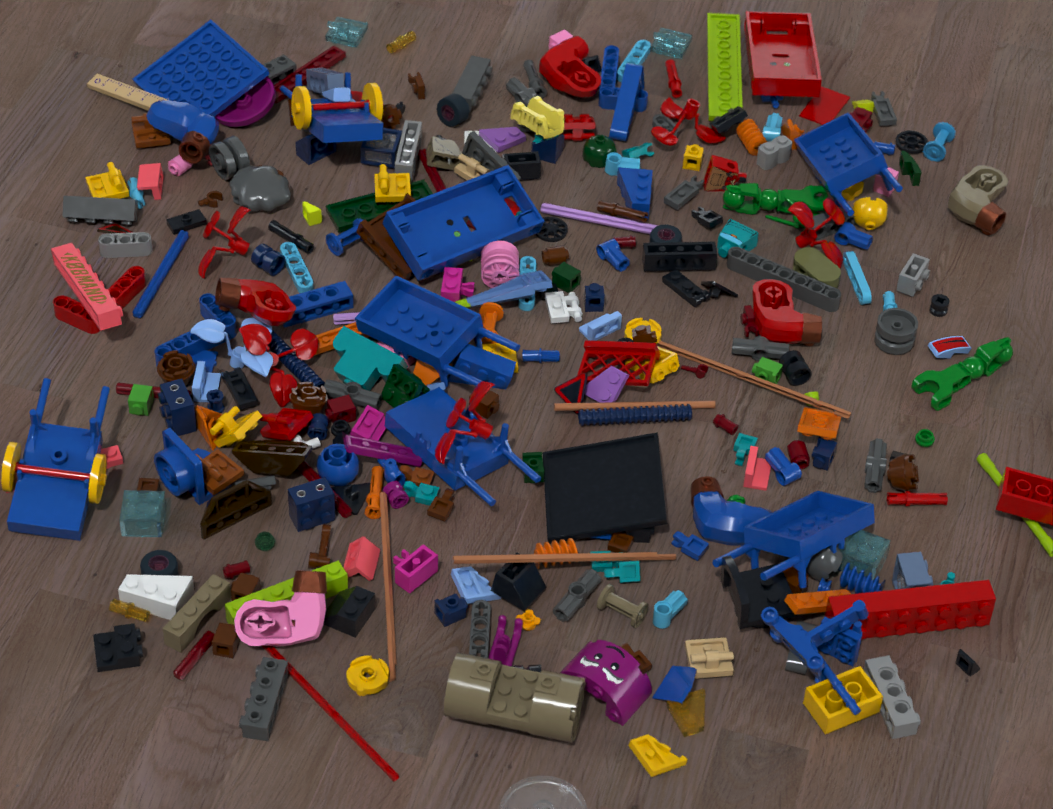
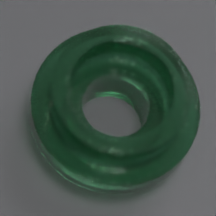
(264, 541)

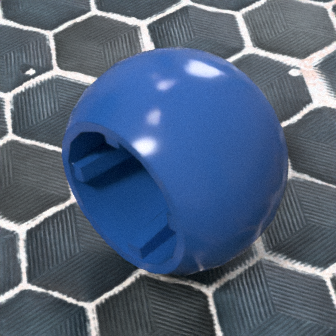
(337, 465)

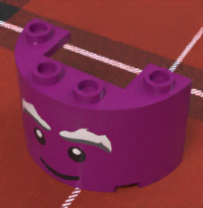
(612, 677)

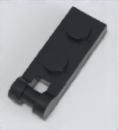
(685, 288)
(239, 388)

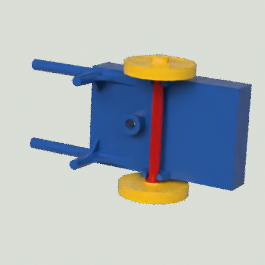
(338, 120)
(54, 491)

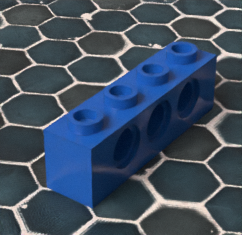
(320, 303)

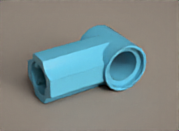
(772, 127)
(615, 160)
(668, 608)

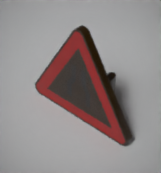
(113, 228)

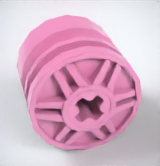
(499, 263)

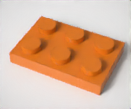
(819, 423)

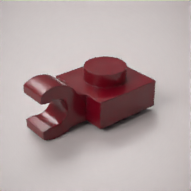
(748, 320)

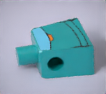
(736, 235)

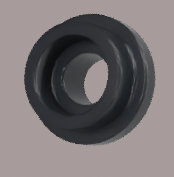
(340, 426)

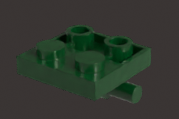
(402, 386)

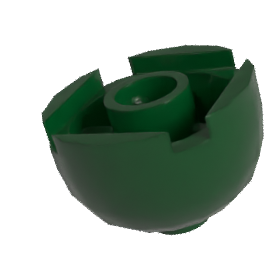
(597, 149)

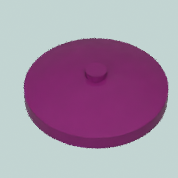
(250, 106)

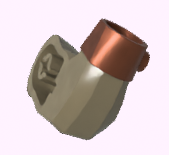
(973, 199)

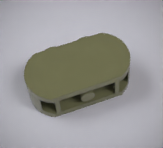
(817, 266)

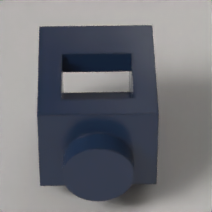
(594, 293)
(824, 453)
(450, 609)

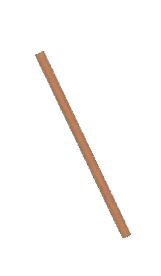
(577, 406)

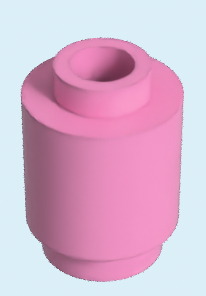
(178, 166)

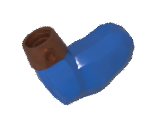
(186, 124)
(721, 519)

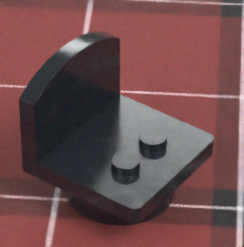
(753, 594)

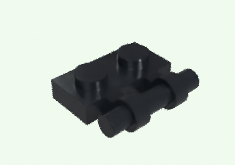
(732, 117)

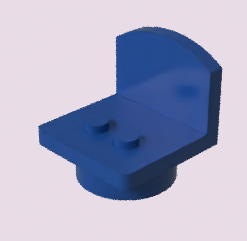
(181, 468)

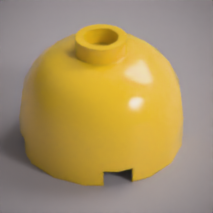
(870, 213)

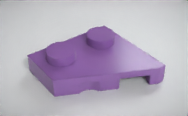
(502, 138)
(607, 385)

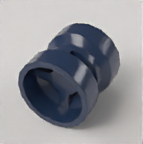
(318, 426)

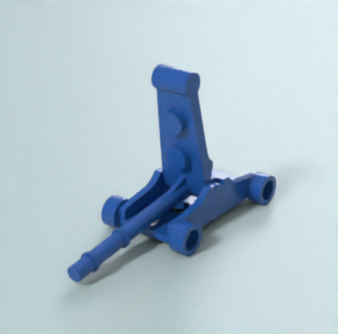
(805, 644)

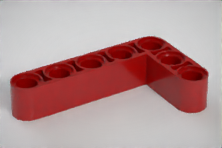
(123, 291)

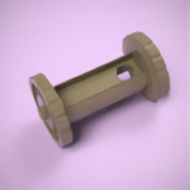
(609, 599)

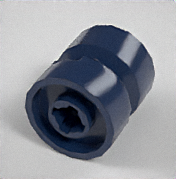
(267, 259)

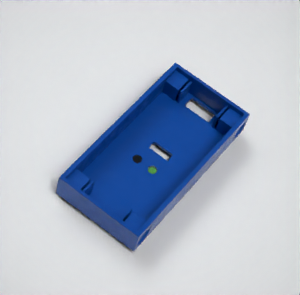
(433, 228)

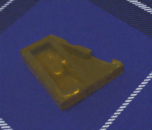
(689, 714)

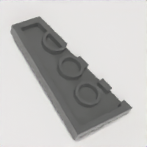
(478, 149)

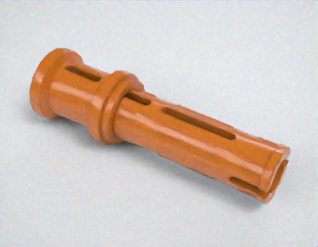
(373, 498)

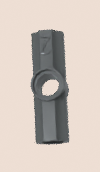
(520, 91)
(759, 348)
(357, 394)
(875, 465)
(576, 595)

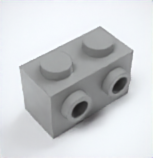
(913, 274)

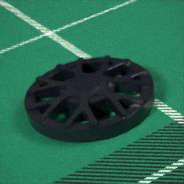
(911, 141)
(552, 229)

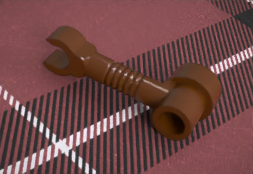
(320, 559)

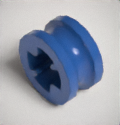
(824, 586)

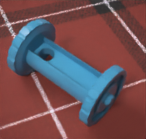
(934, 149)

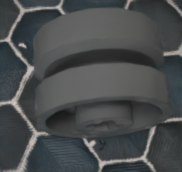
(228, 157)
(896, 331)

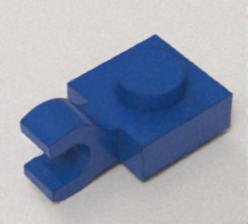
(691, 546)

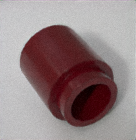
(798, 453)

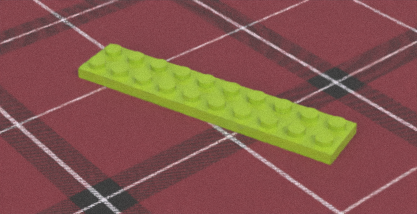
(723, 63)

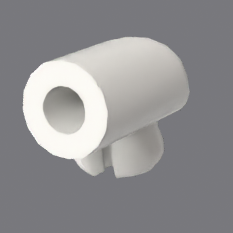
(313, 442)

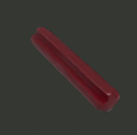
(194, 655)

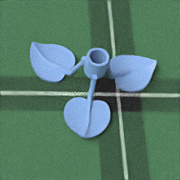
(213, 332)

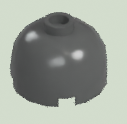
(824, 563)

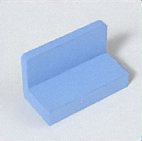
(601, 326)
(204, 382)

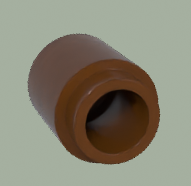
(554, 255)

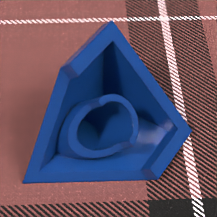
(676, 684)

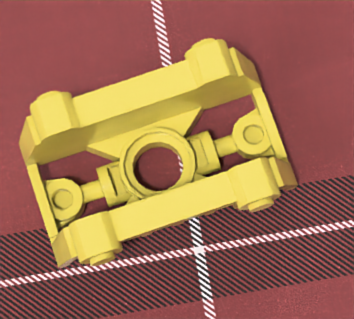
(539, 117)

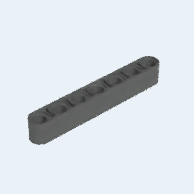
(803, 287)

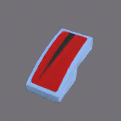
(948, 346)

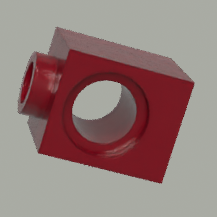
(341, 408)

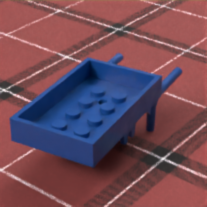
(843, 156)
(425, 326)
(423, 423)
(803, 531)

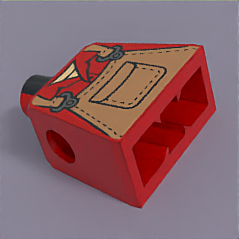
(722, 173)

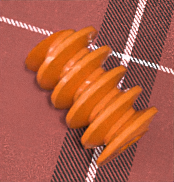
(750, 136)
(555, 548)

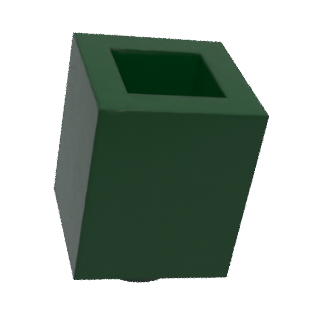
(566, 277)

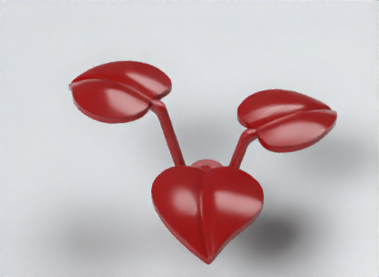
(690, 110)
(808, 237)
(235, 243)
(256, 341)
(477, 426)

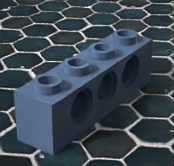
(323, 79)

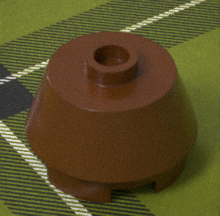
(176, 366)
(308, 397)
(903, 473)

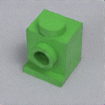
(768, 370)

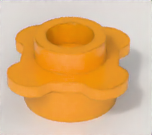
(529, 620)

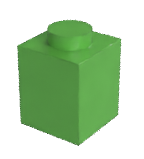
(140, 399)

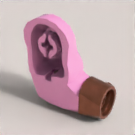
(285, 620)

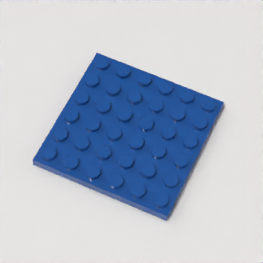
(203, 71)

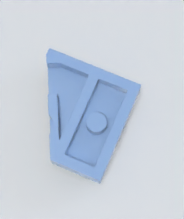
(472, 585)

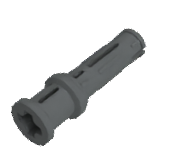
(534, 81)

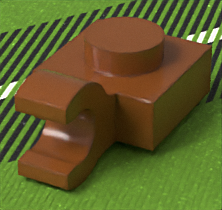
(417, 476)

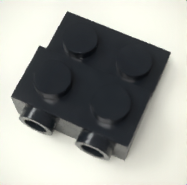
(118, 648)

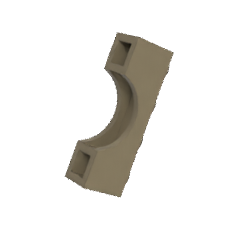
(182, 627)

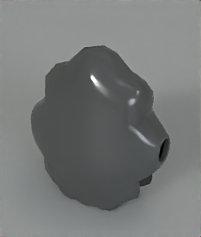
(260, 188)

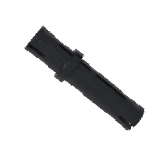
(290, 236)

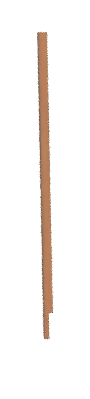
(756, 380)
(475, 559)
(388, 586)

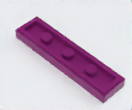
(381, 450)

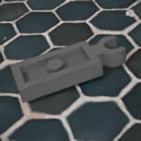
(883, 110)
(683, 193)

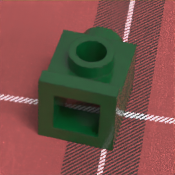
(535, 462)

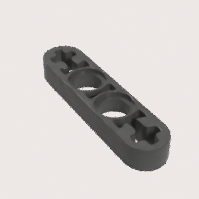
(480, 634)

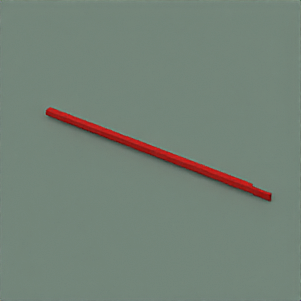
(335, 716)

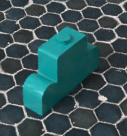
(362, 359)

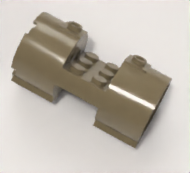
(514, 697)

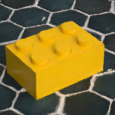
(831, 710)

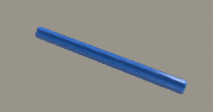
(160, 274)

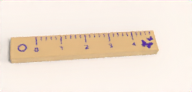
(123, 91)

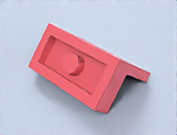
(152, 178)
(757, 471)
(362, 558)

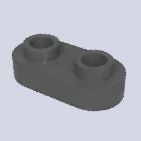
(665, 122)

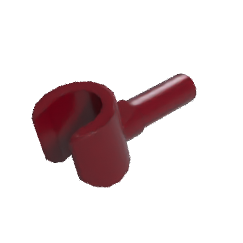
(700, 371)

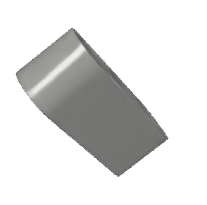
(125, 244)

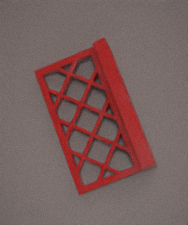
(620, 351)

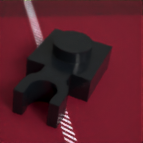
(707, 218)

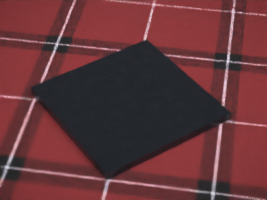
(604, 488)

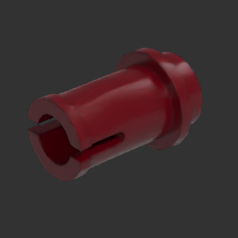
(625, 242)
(724, 423)
(235, 569)

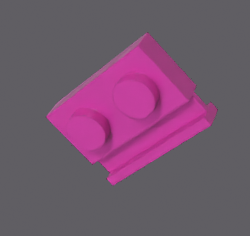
(370, 424)

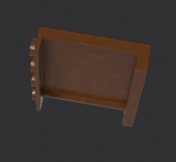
(381, 243)

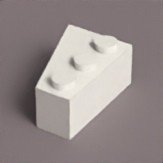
(157, 593)

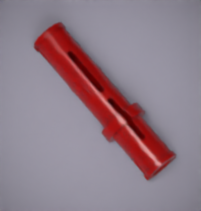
(674, 82)
(916, 498)

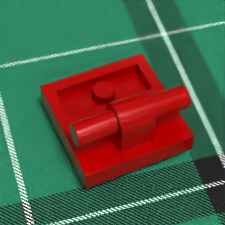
(577, 125)
(285, 423)

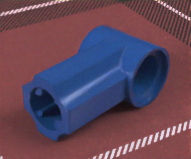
(848, 234)
(611, 251)
(785, 470)

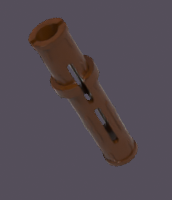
(617, 210)

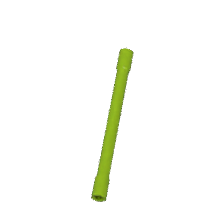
(990, 468)

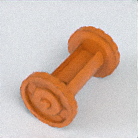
(490, 313)

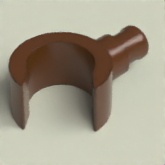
(210, 199)

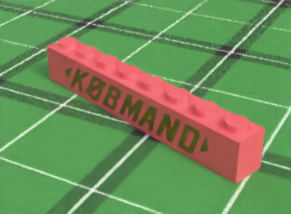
(87, 286)

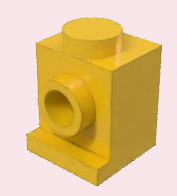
(693, 152)

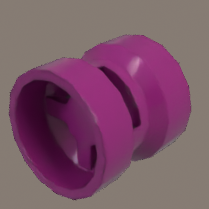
(396, 495)

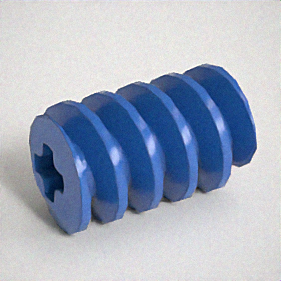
(859, 581)

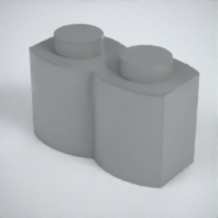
(774, 152)

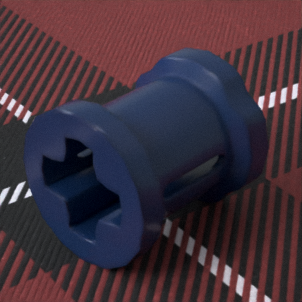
(212, 398)

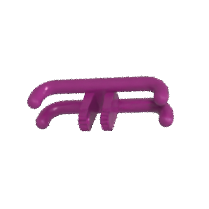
(502, 648)

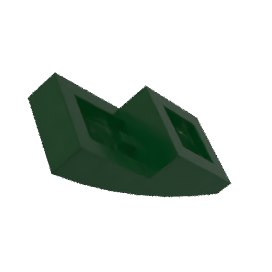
(909, 167)

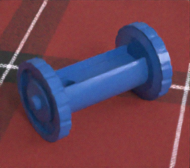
(347, 237)

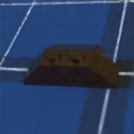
(272, 456)
(233, 506)

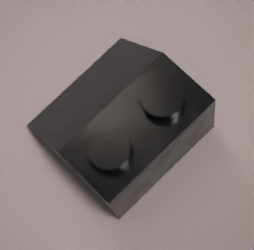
(350, 610)

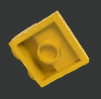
(667, 364)

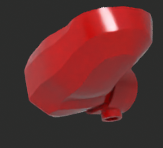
(566, 70)

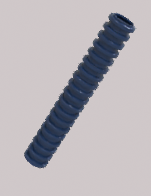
(295, 365)
(635, 414)

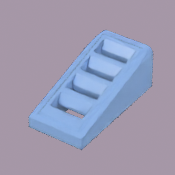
(337, 94)

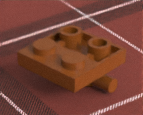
(146, 135)
(219, 471)

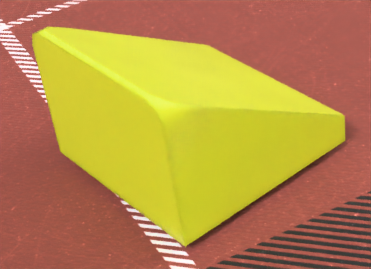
(866, 104)
(311, 214)

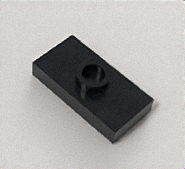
(186, 221)

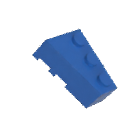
(635, 187)
(483, 366)

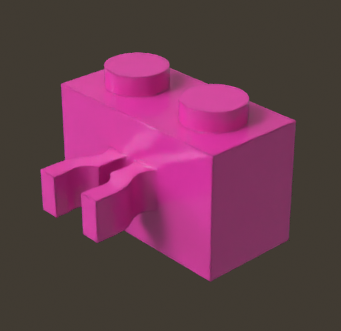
(453, 284)
(415, 567)

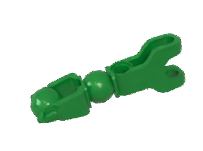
(770, 199)
(952, 379)

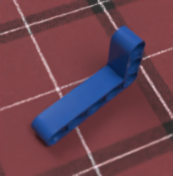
(632, 81)
(608, 91)
(190, 342)

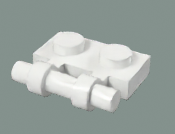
(558, 309)

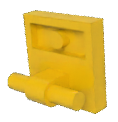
(108, 184)
(391, 186)
(233, 429)

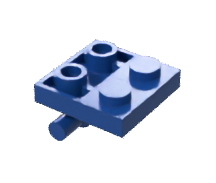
(845, 644)

